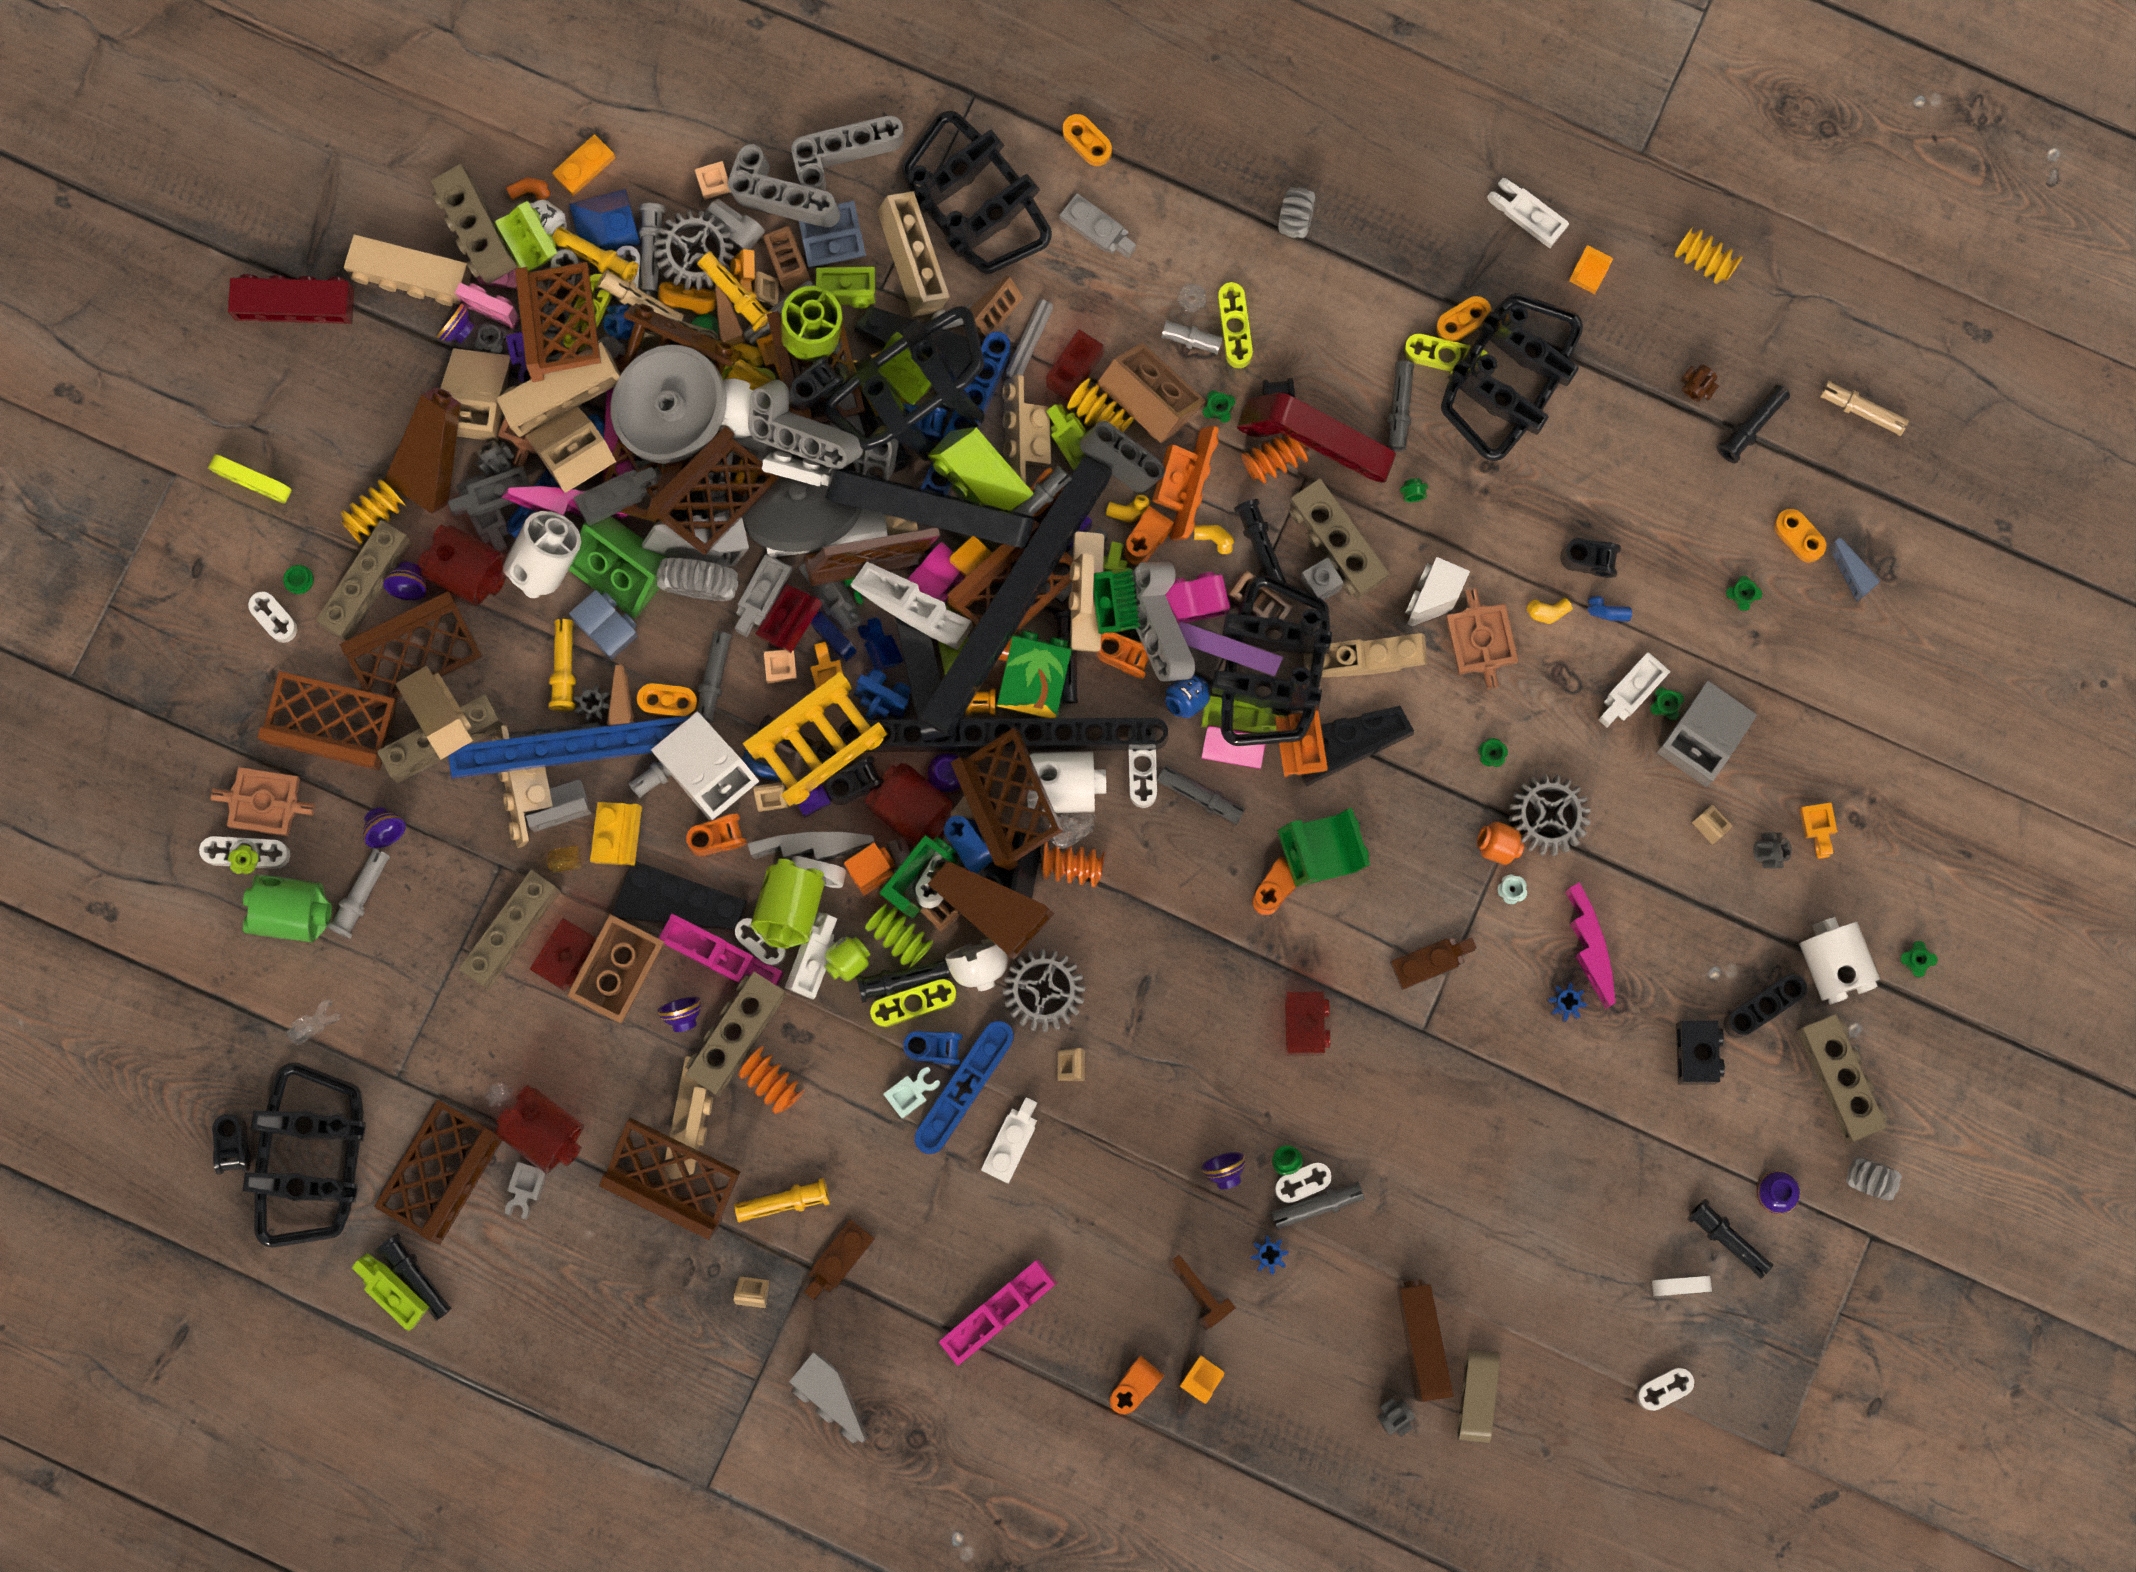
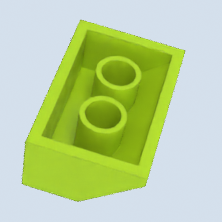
(978, 470)

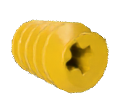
(1708, 256)
(1095, 409)
(371, 510)

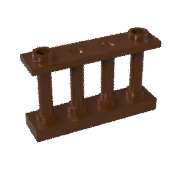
(645, 317)

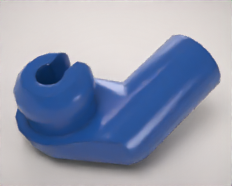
(1610, 613)
(759, 768)

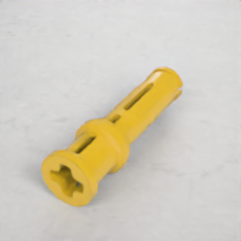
(600, 258)
(744, 301)
(562, 679)
(796, 1198)

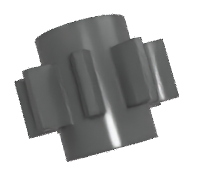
(494, 458)
(597, 710)
(1772, 850)
(1395, 1417)

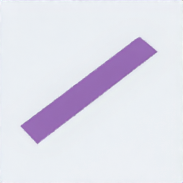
(1230, 649)

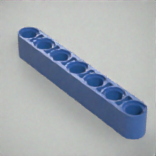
(978, 387)

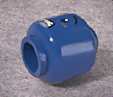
(1187, 696)

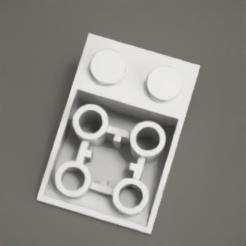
(704, 766)

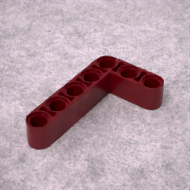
(1318, 431)

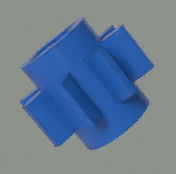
(616, 324)
(1573, 997)
(1264, 1262)

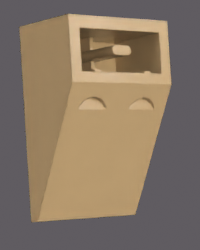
(476, 382)
(571, 448)

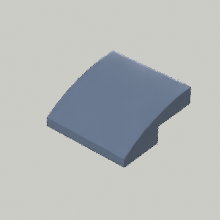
(834, 243)

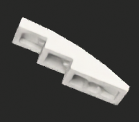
(911, 606)

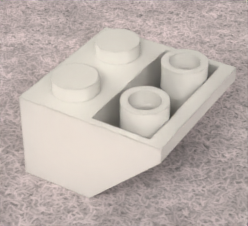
(1440, 591)

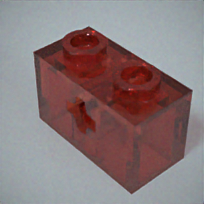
(1074, 364)
(549, 962)
(1298, 1040)

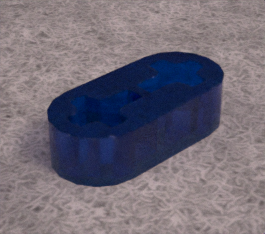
(833, 636)

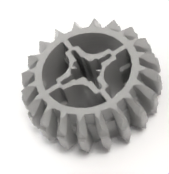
(706, 228)
(697, 579)
(1559, 823)
(1057, 995)

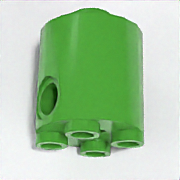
(286, 908)

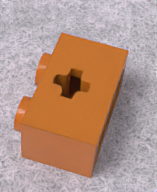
(870, 868)

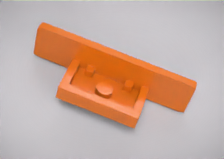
(1184, 480)

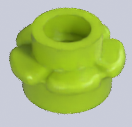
(250, 863)

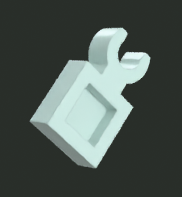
(907, 1095)

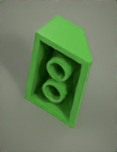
(617, 564)

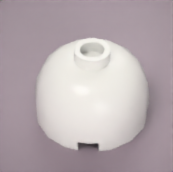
(737, 407)
(977, 964)

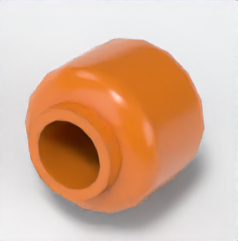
(1500, 843)

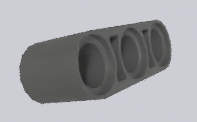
(1124, 456)

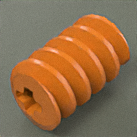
(1273, 457)
(1072, 865)
(769, 1081)

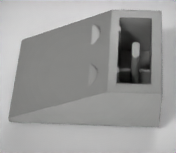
(725, 552)
(1707, 734)
(827, 1388)

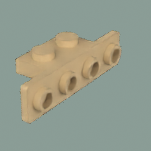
(1025, 429)
(1087, 560)
(525, 793)
(688, 1121)

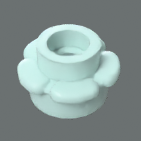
(1516, 882)

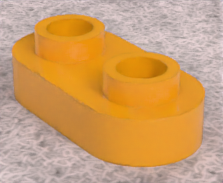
(1088, 141)
(699, 301)
(1462, 319)
(1797, 537)
(668, 700)

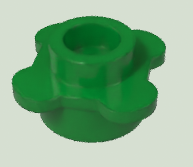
(1215, 398)
(1744, 584)
(1675, 700)
(1918, 968)

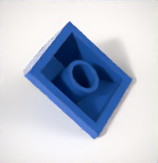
(606, 221)

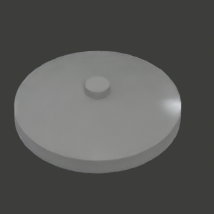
(668, 404)

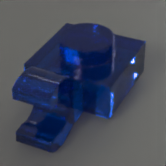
(879, 647)

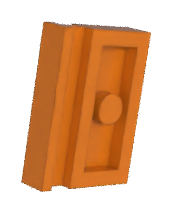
(1304, 755)

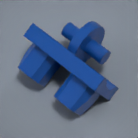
(881, 699)

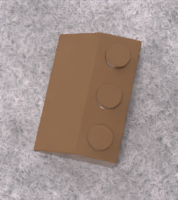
(1150, 392)
(615, 969)

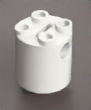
(542, 553)
(1068, 781)
(1837, 949)

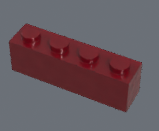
(291, 299)

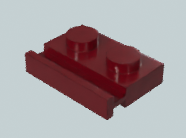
(788, 618)

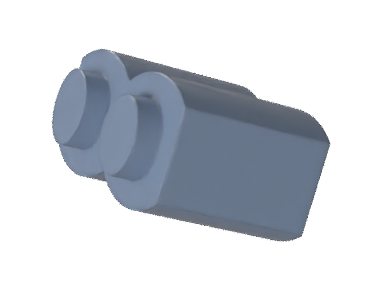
(604, 624)

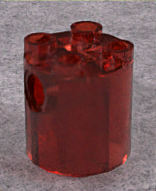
(471, 572)
(910, 804)
(540, 1130)

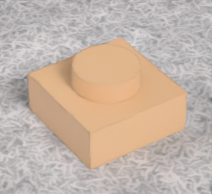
(712, 180)
(780, 666)

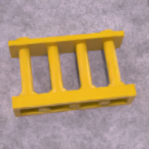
(788, 727)

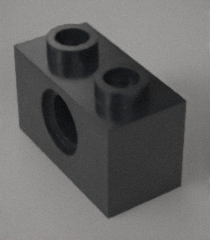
(1691, 1069)

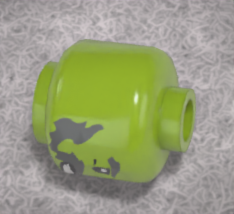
(846, 958)

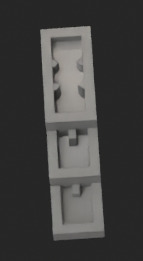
(824, 845)

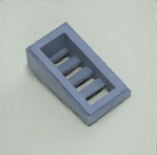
(1854, 570)

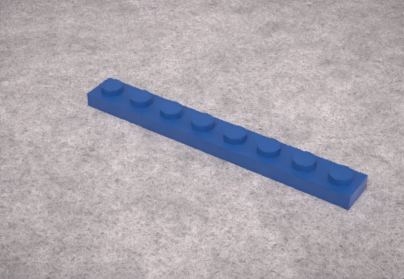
(560, 748)

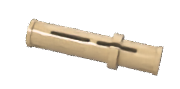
(630, 294)
(1853, 402)

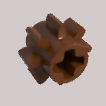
(1699, 383)

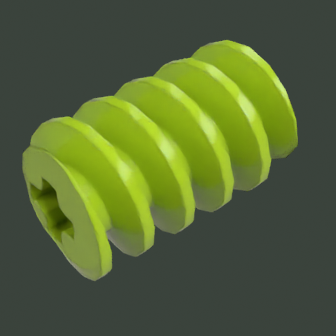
(898, 935)

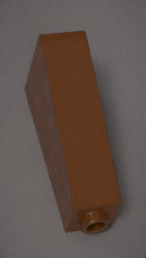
(427, 451)
(995, 910)
(1424, 1342)

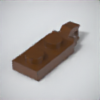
(1431, 961)
(838, 1259)

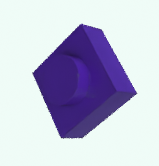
(816, 801)

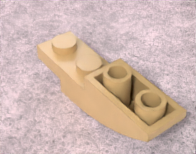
(1372, 656)

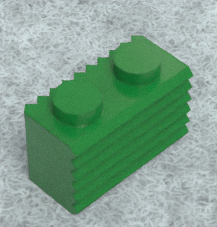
(1115, 601)

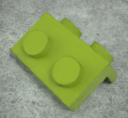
(526, 237)
(849, 284)
(905, 374)

